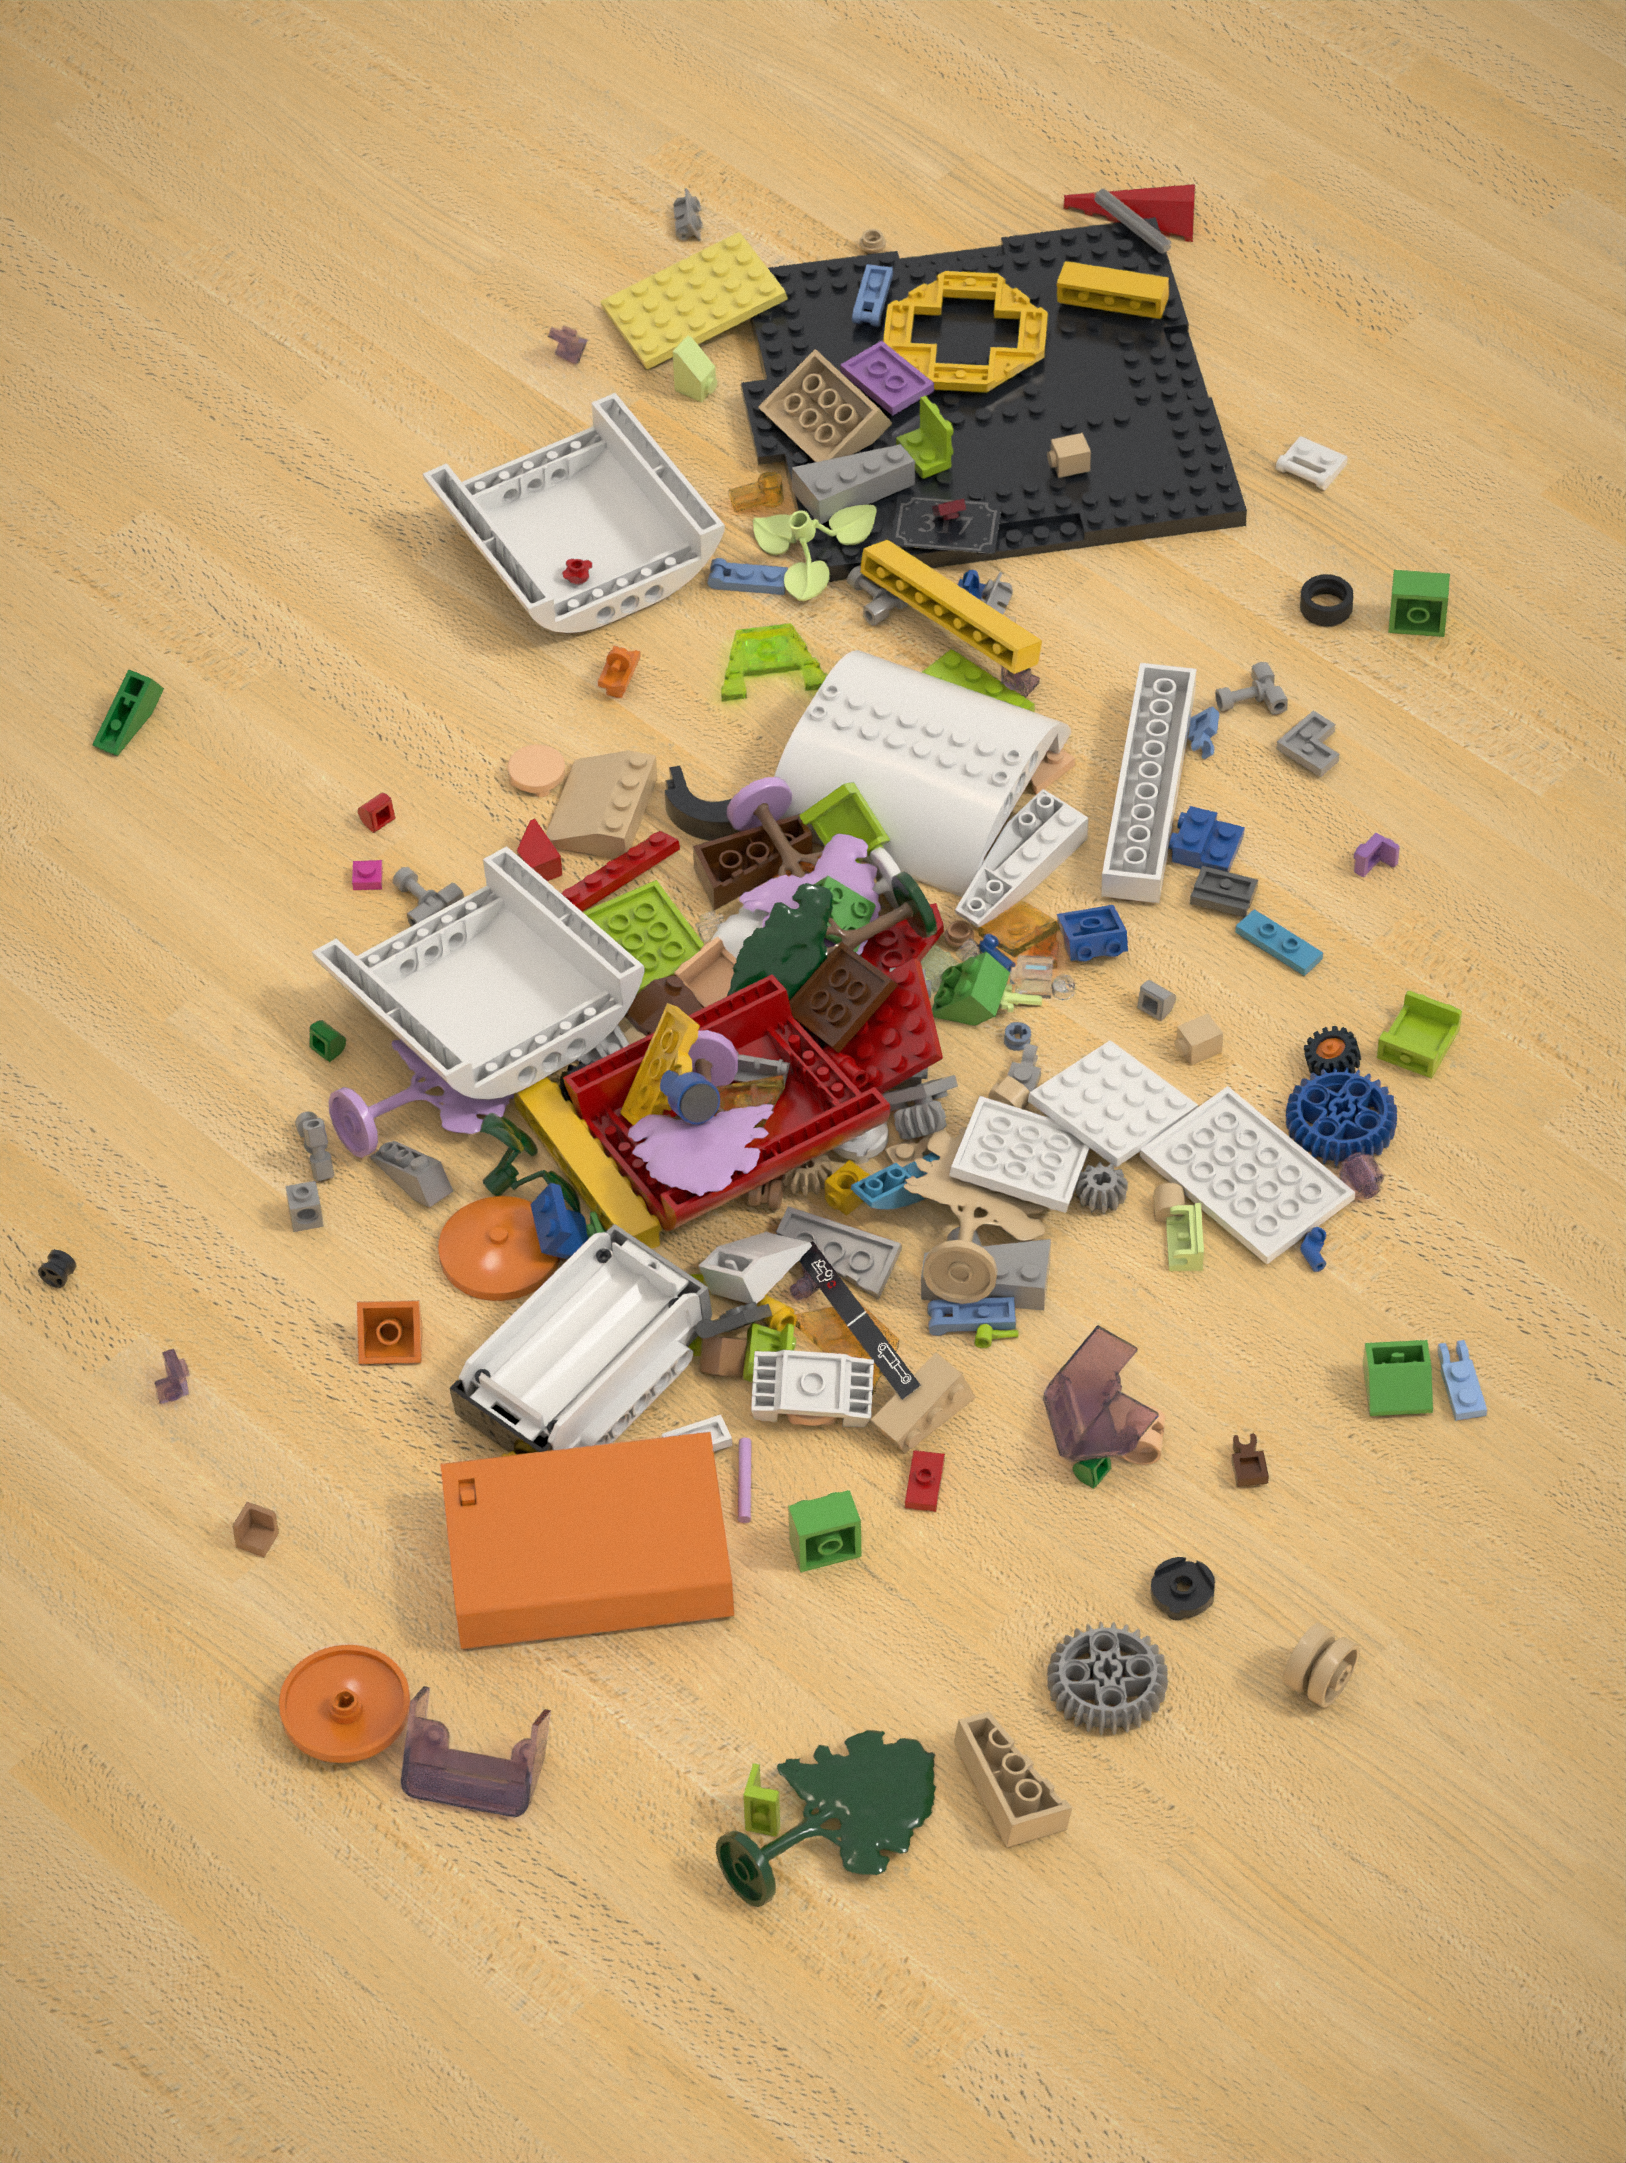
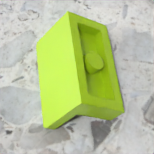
(761, 1806)

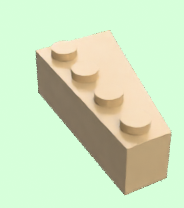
(1010, 1787)

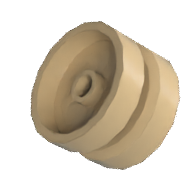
(1321, 1665)

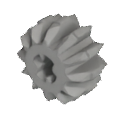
(920, 1120)
(1101, 1187)

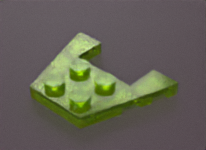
(766, 652)

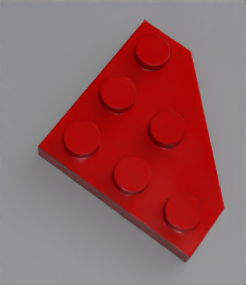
(900, 944)

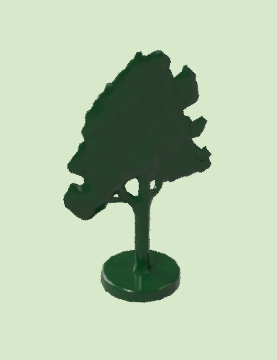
(873, 1793)

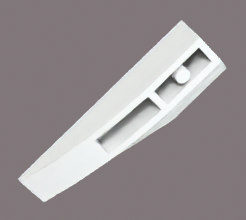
(1023, 856)

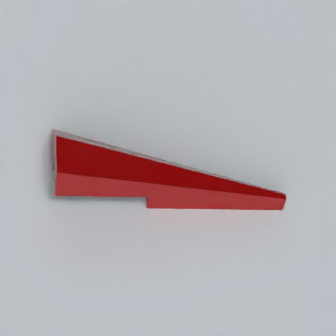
(1169, 204)

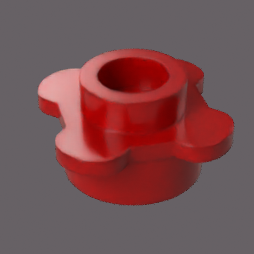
(577, 570)

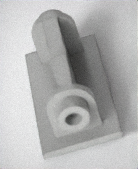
(687, 216)
(997, 594)
(757, 1068)

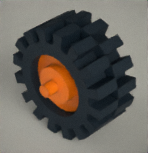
(1332, 1050)

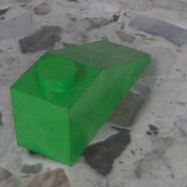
(128, 712)

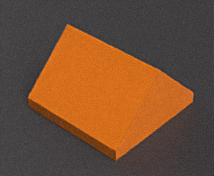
(389, 1332)

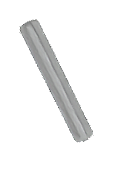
(1132, 221)

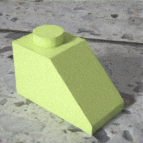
(693, 370)

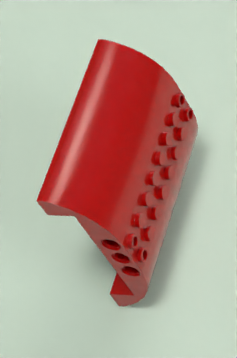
(809, 1119)

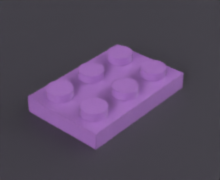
(887, 377)

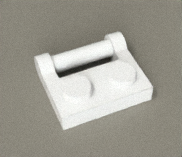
(1312, 462)

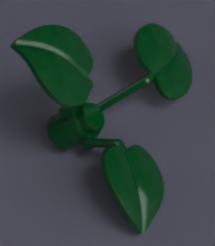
(505, 1174)

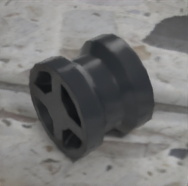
(57, 1268)

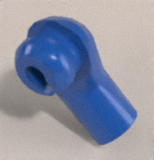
(1311, 1248)

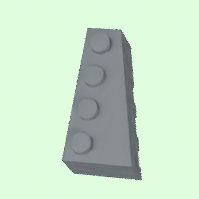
(1020, 1274)

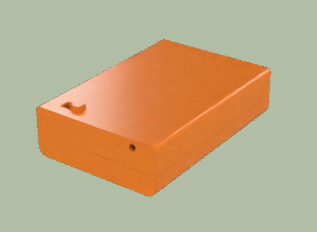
(586, 1540)

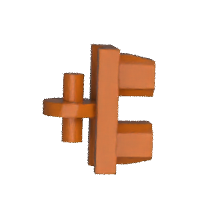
(618, 671)

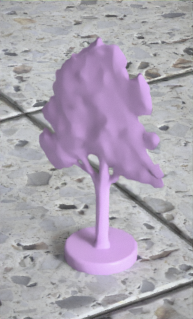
(356, 1123)

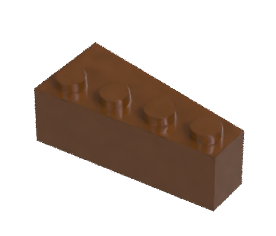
(745, 859)

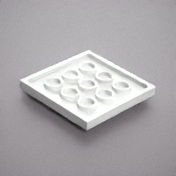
(1111, 1103)
(1020, 1155)

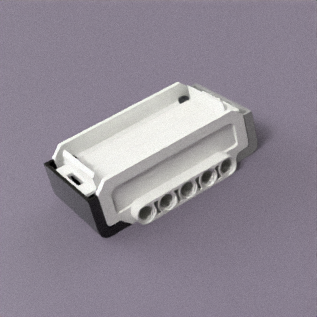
(584, 1349)

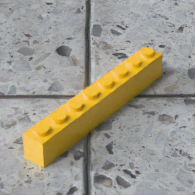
(951, 606)
(585, 1162)

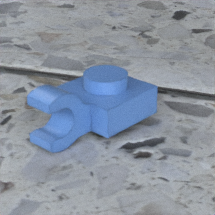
(1201, 729)

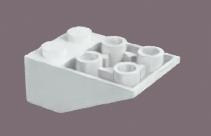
(751, 1266)

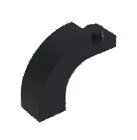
(693, 815)

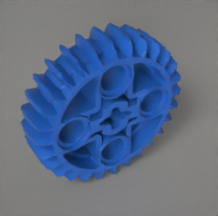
(1350, 1122)

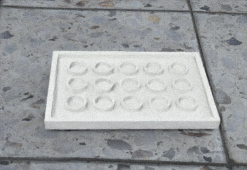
(1247, 1174)

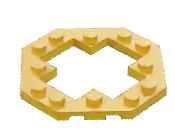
(1002, 362)

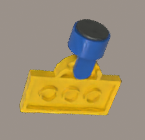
(667, 1076)

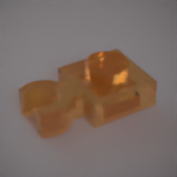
(1047, 948)

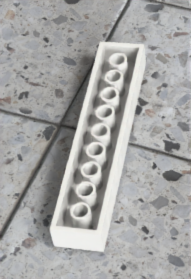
(1149, 783)

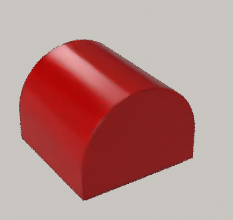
(377, 812)

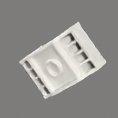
(812, 1386)

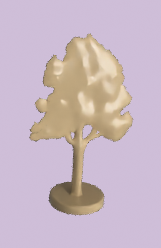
(959, 1268)

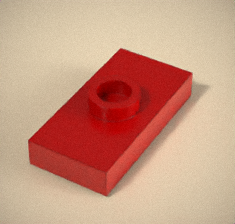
(924, 1480)

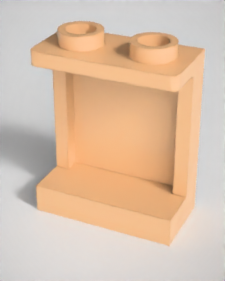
(708, 972)

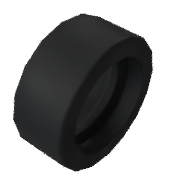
(1321, 614)

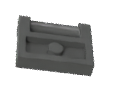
(733, 1319)

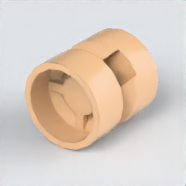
(1150, 1444)

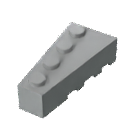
(852, 480)

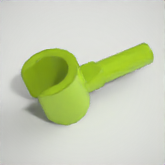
(985, 1334)

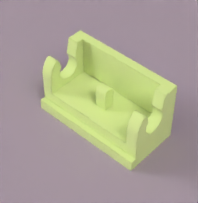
(1185, 1238)

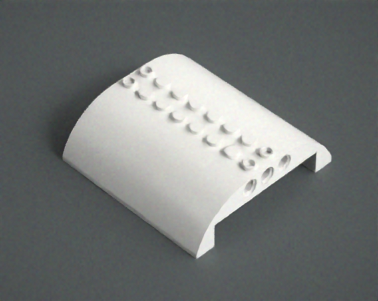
(590, 498)
(926, 758)
(495, 982)

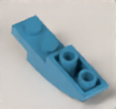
(886, 1187)

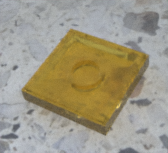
(1020, 928)

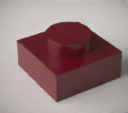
(949, 509)

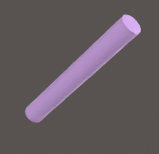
(744, 1481)

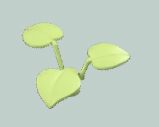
(778, 531)

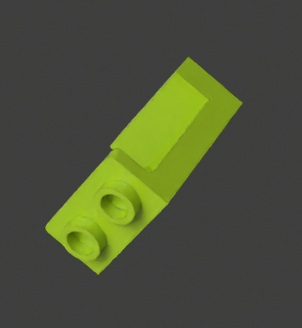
(848, 814)
(1420, 1034)

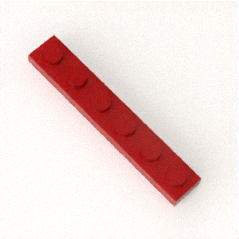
(621, 870)

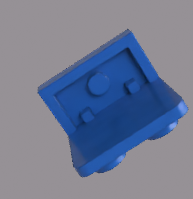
(558, 1229)

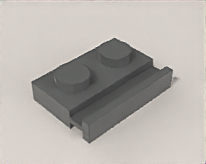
(1224, 891)

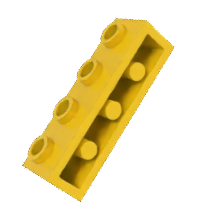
(1112, 290)

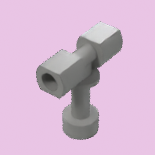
(882, 599)
(1262, 689)
(429, 901)
(315, 1143)

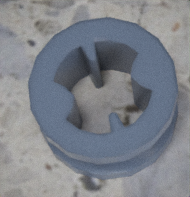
(1017, 1028)

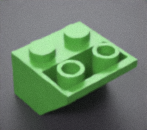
(971, 990)
(1398, 1377)

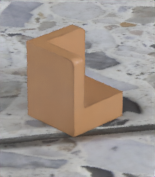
(723, 1356)
(255, 1529)

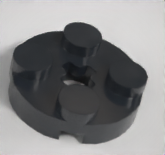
(1179, 1603)

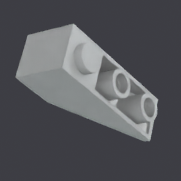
(414, 1172)

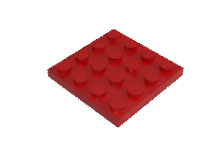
(900, 1033)

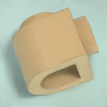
(1010, 1093)

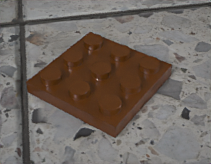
(840, 997)

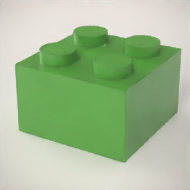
(1419, 603)
(824, 1531)

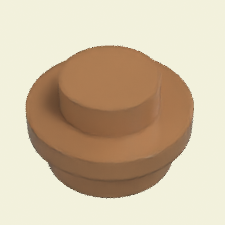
(958, 933)

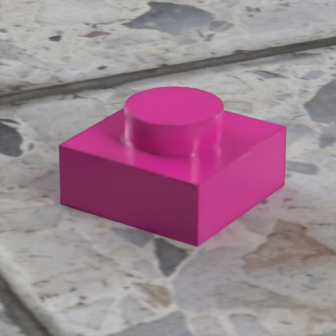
(367, 875)

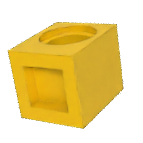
(838, 1188)

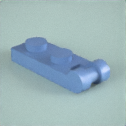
(872, 294)
(746, 577)
(969, 1316)

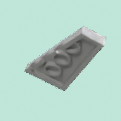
(853, 1253)

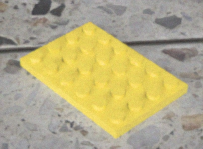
(693, 299)

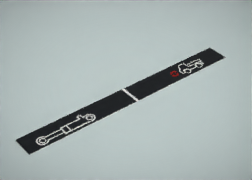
(859, 1322)

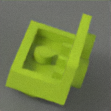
(766, 1340)

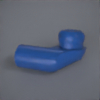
(989, 945)

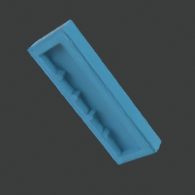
(1279, 942)

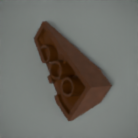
(651, 1001)

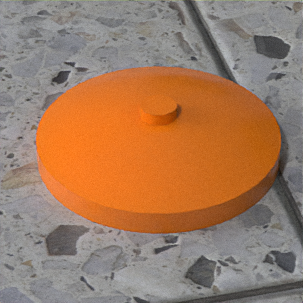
(494, 1250)
(344, 1703)

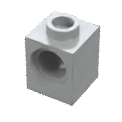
(304, 1206)

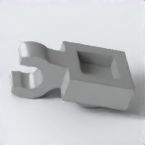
(1026, 1071)

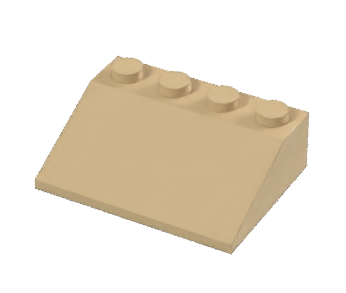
(824, 411)
(603, 803)

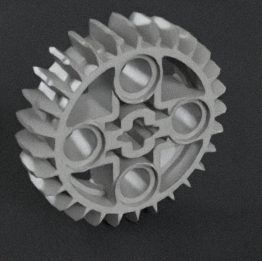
(1142, 1660)

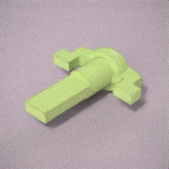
(1010, 998)

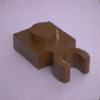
(1249, 1464)

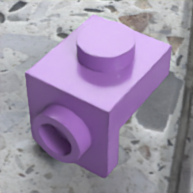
(1373, 851)

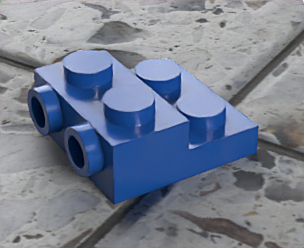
(1205, 840)
(1093, 933)

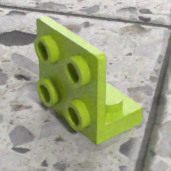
(931, 443)

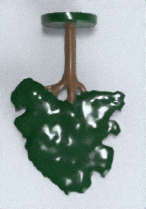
(793, 939)

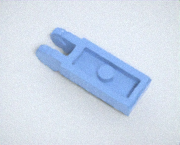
(1461, 1383)

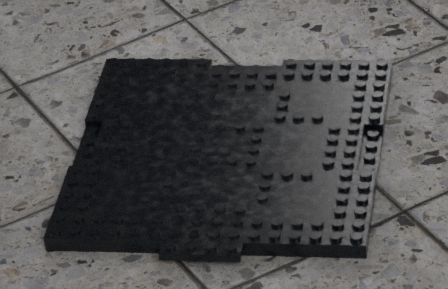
(1104, 374)

